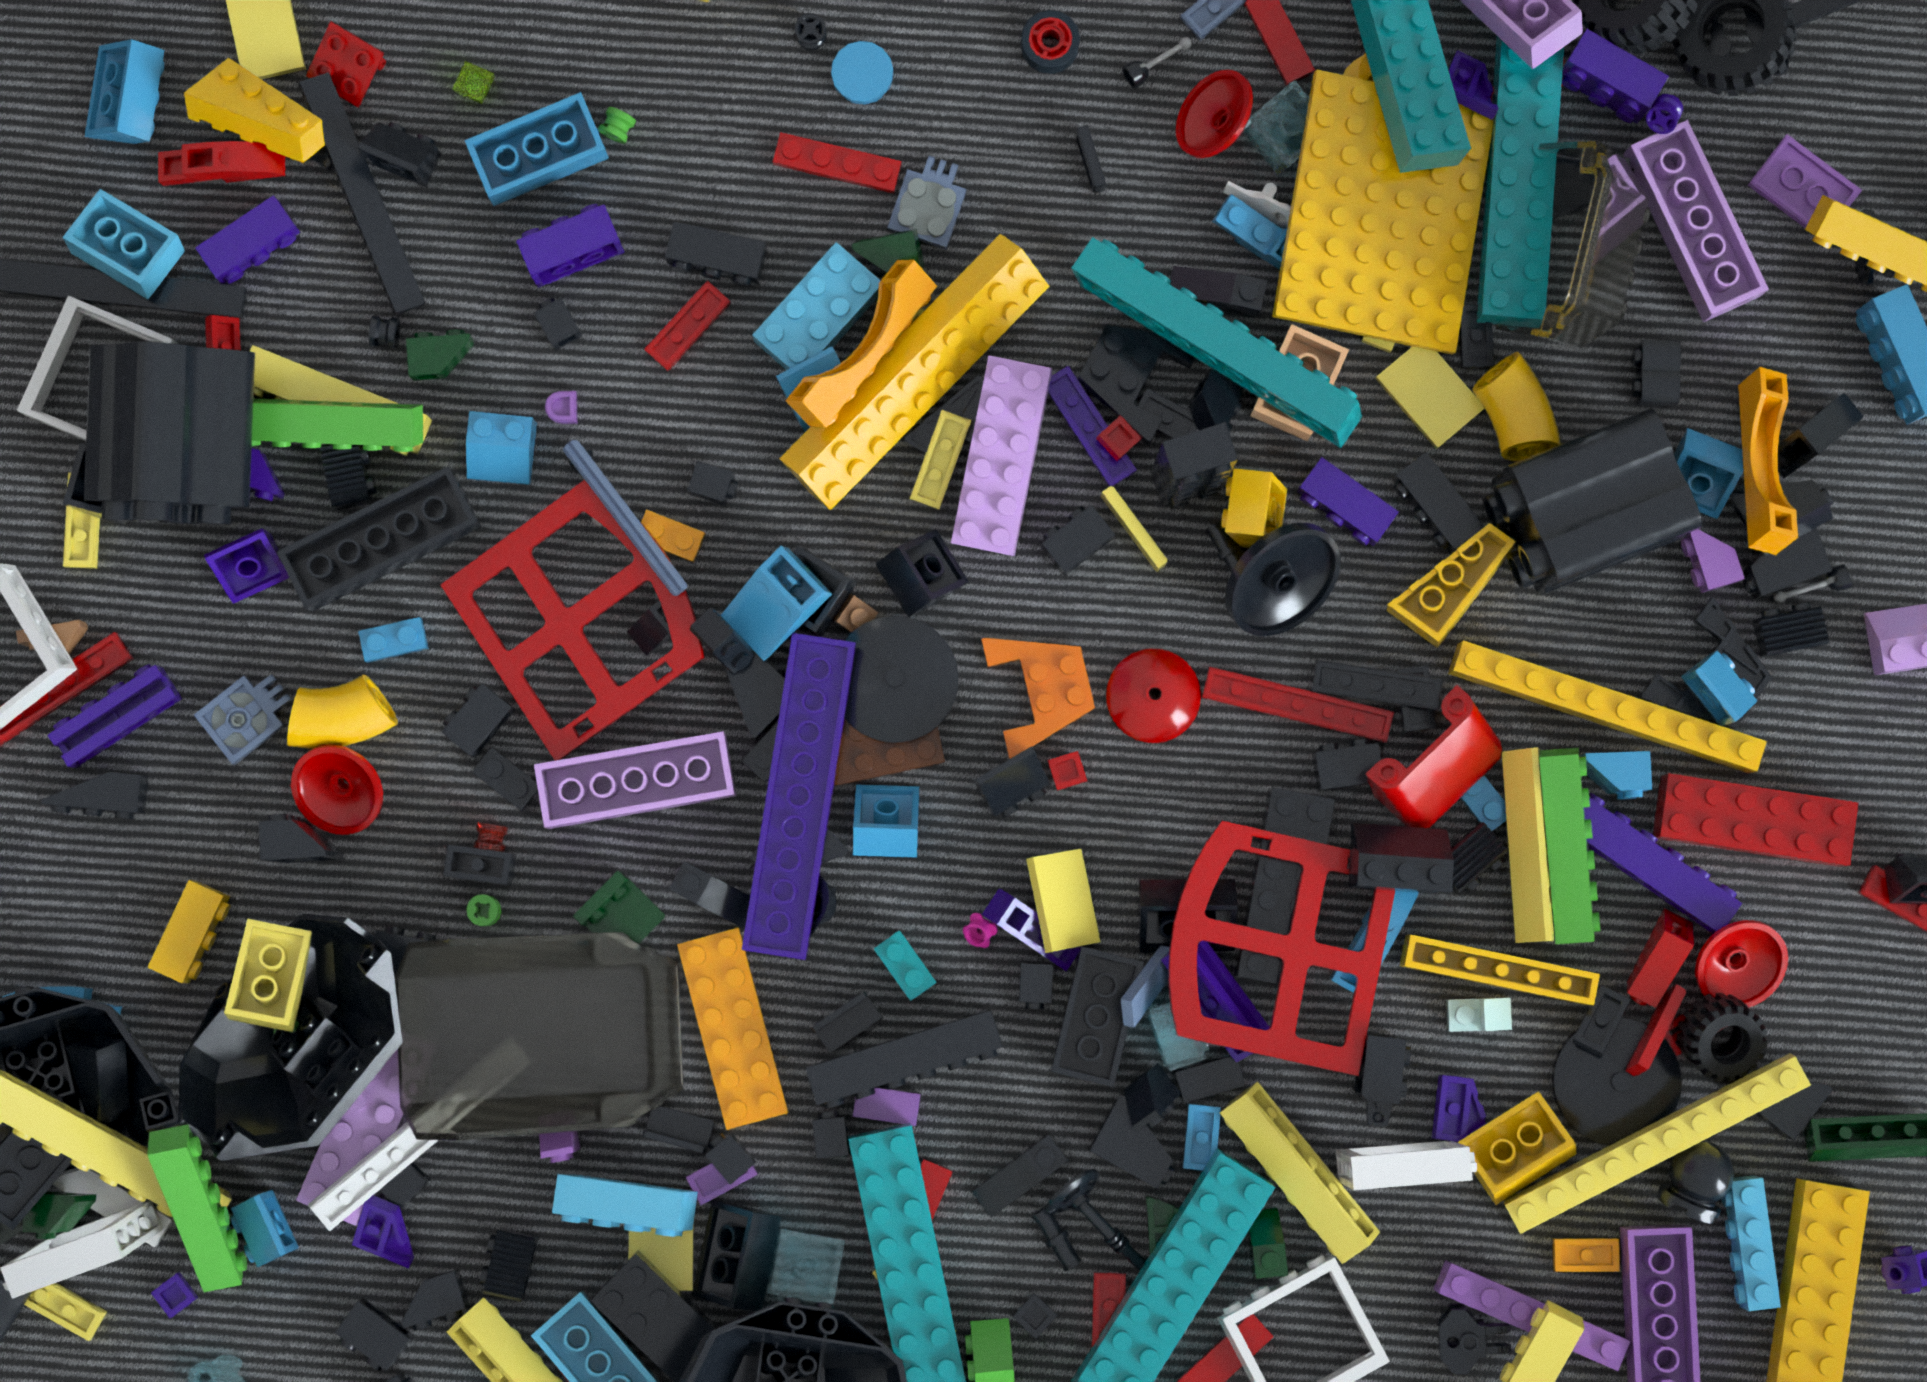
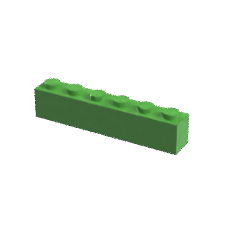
(337, 424)
(1567, 845)
(196, 1207)

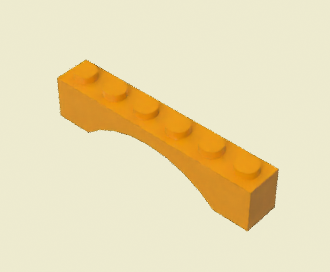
(900, 297)
(1768, 512)

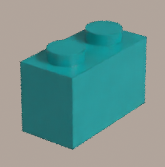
(905, 965)

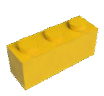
(190, 932)

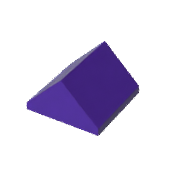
(247, 565)

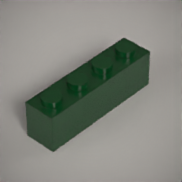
(1866, 1137)

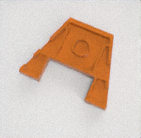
(1054, 683)

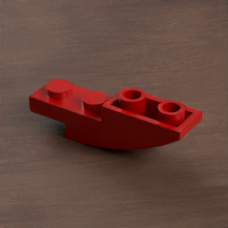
(219, 160)

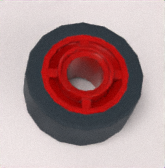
(1051, 24)

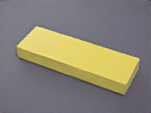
(940, 459)
(1134, 528)
(80, 539)
(67, 1309)

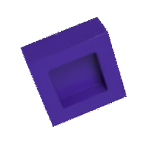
(174, 1295)

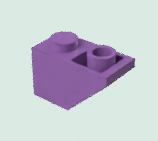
(1712, 561)
(559, 1145)

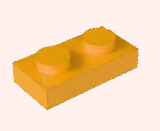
(674, 536)
(1586, 1255)

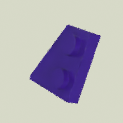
(1472, 84)
(1456, 1109)
(383, 1232)

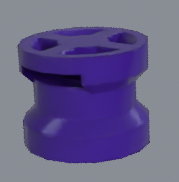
(1664, 122)

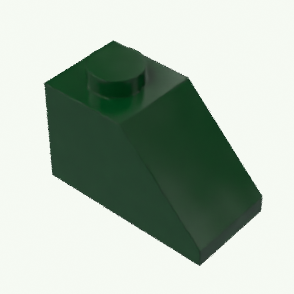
(889, 248)
(57, 1213)
(1267, 1245)

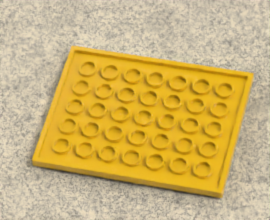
(1375, 244)

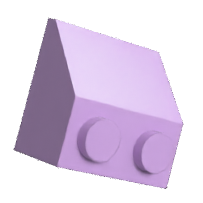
(1897, 638)

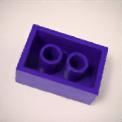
(1612, 77)
(570, 245)

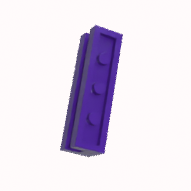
(115, 715)
(1222, 996)

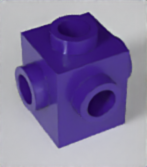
(1905, 1269)

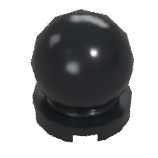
(1698, 1181)

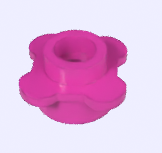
(974, 935)

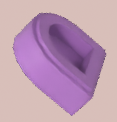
(562, 407)

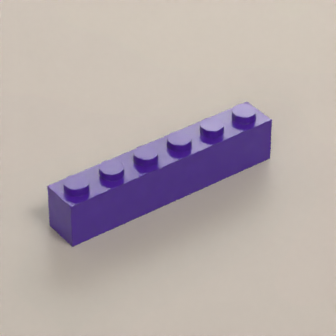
(1659, 869)

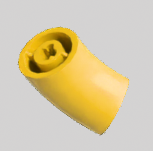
(1517, 408)
(339, 715)

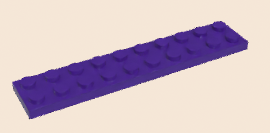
(799, 796)

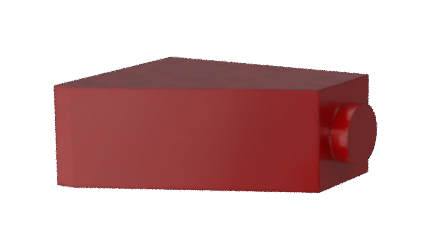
(1660, 958)

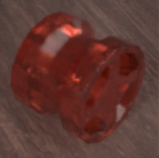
(490, 837)

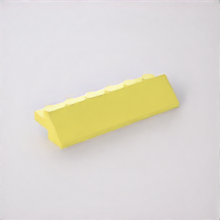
(1527, 846)

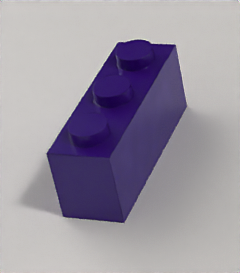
(248, 241)
(1346, 502)

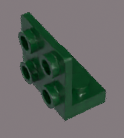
(620, 908)

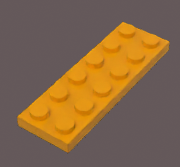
(732, 1028)

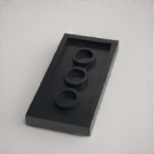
(26, 1173)

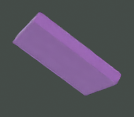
(1797, 180)

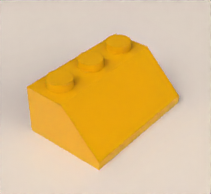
(1519, 1147)

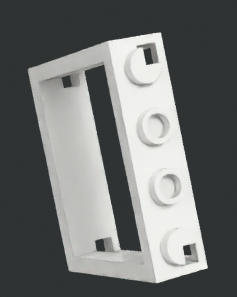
(56, 351)
(43, 638)
(1405, 1165)
(81, 1249)
(1264, 1296)

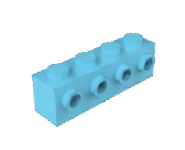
(1751, 1245)

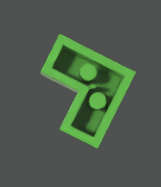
(991, 1351)

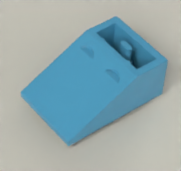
(775, 602)

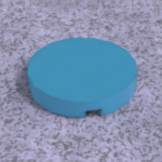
(862, 72)

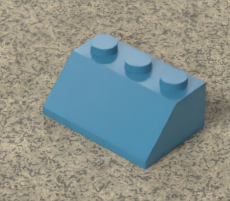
(125, 92)

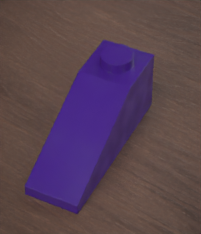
(1024, 925)

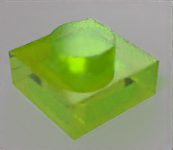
(473, 82)

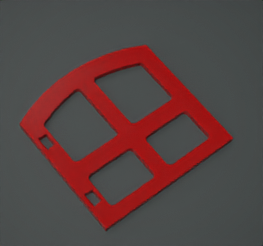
(566, 625)
(1296, 950)

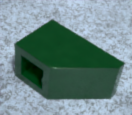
(436, 356)

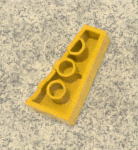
(255, 110)
(1446, 592)

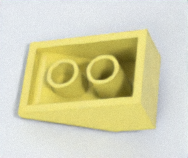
(269, 975)

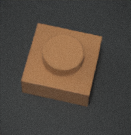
(854, 613)

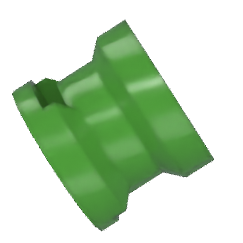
(616, 125)
(488, 912)

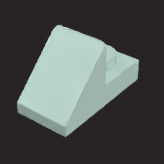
(1479, 1014)

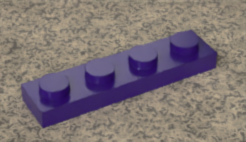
(1086, 425)

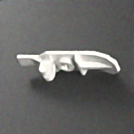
(1262, 202)

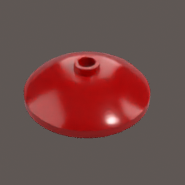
(1214, 114)
(1148, 718)
(327, 798)
(1754, 969)

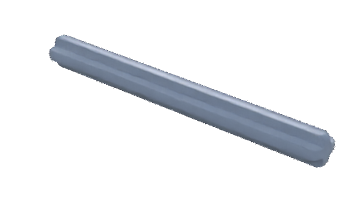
(625, 517)

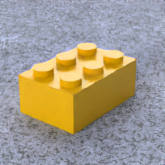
(1254, 505)

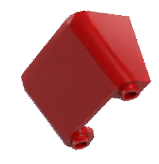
(1443, 770)

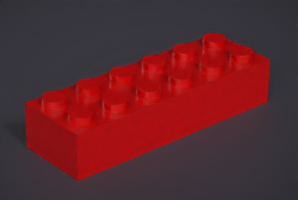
(1755, 820)

